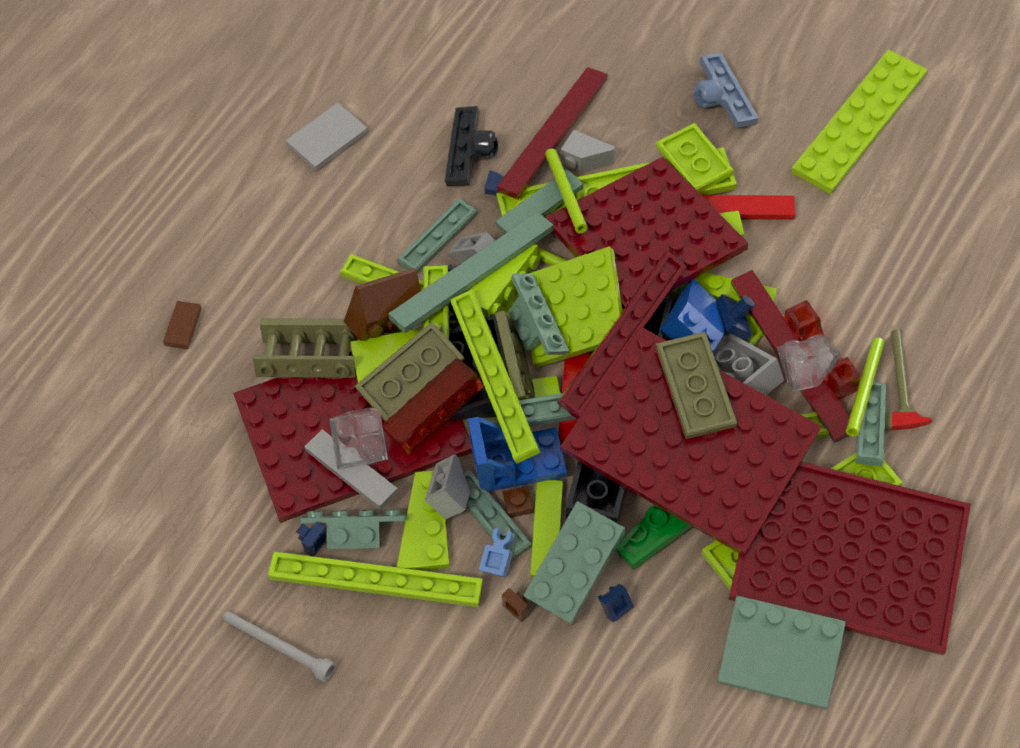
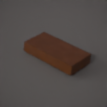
(182, 325)

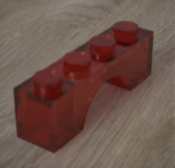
(805, 323)

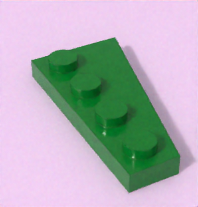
(650, 536)

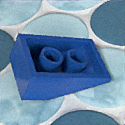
(693, 314)

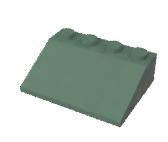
(781, 652)

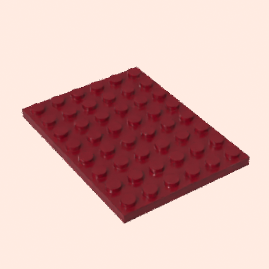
(292, 410)
(712, 481)
(860, 556)

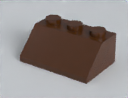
(373, 301)

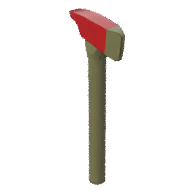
(905, 417)

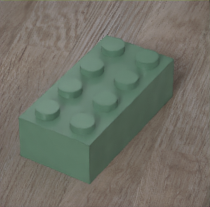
(575, 562)

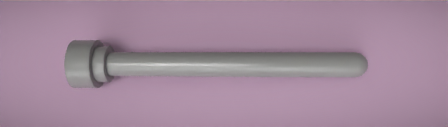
(320, 667)

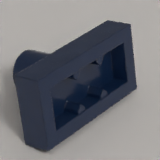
(734, 315)

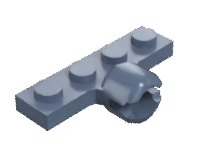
(723, 90)

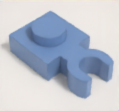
(497, 558)

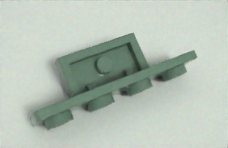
(534, 318)
(353, 531)

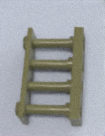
(305, 331)

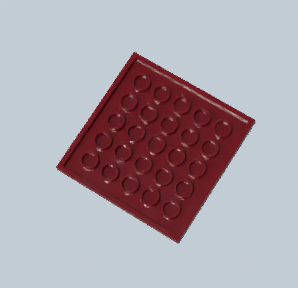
(643, 219)

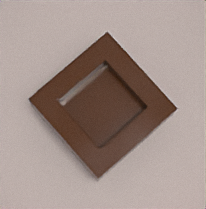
(517, 501)
(516, 604)

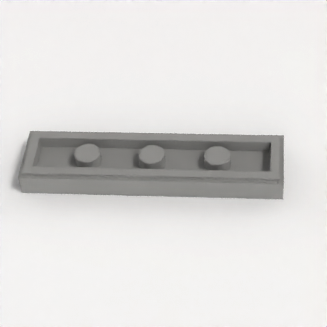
(360, 478)

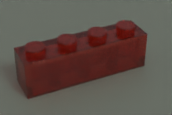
(432, 406)

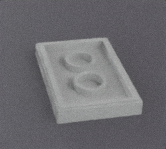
(327, 136)

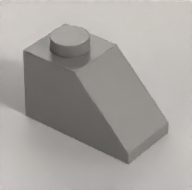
(586, 153)
(469, 245)
(448, 488)

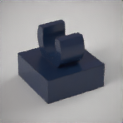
(312, 538)
(616, 602)

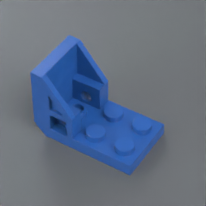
(496, 464)

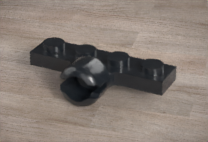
(467, 146)

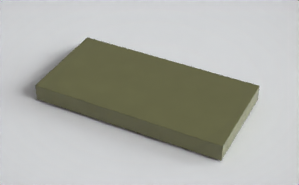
(515, 357)
(407, 371)
(696, 385)

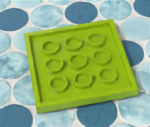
(582, 301)

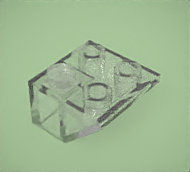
(807, 361)
(358, 438)

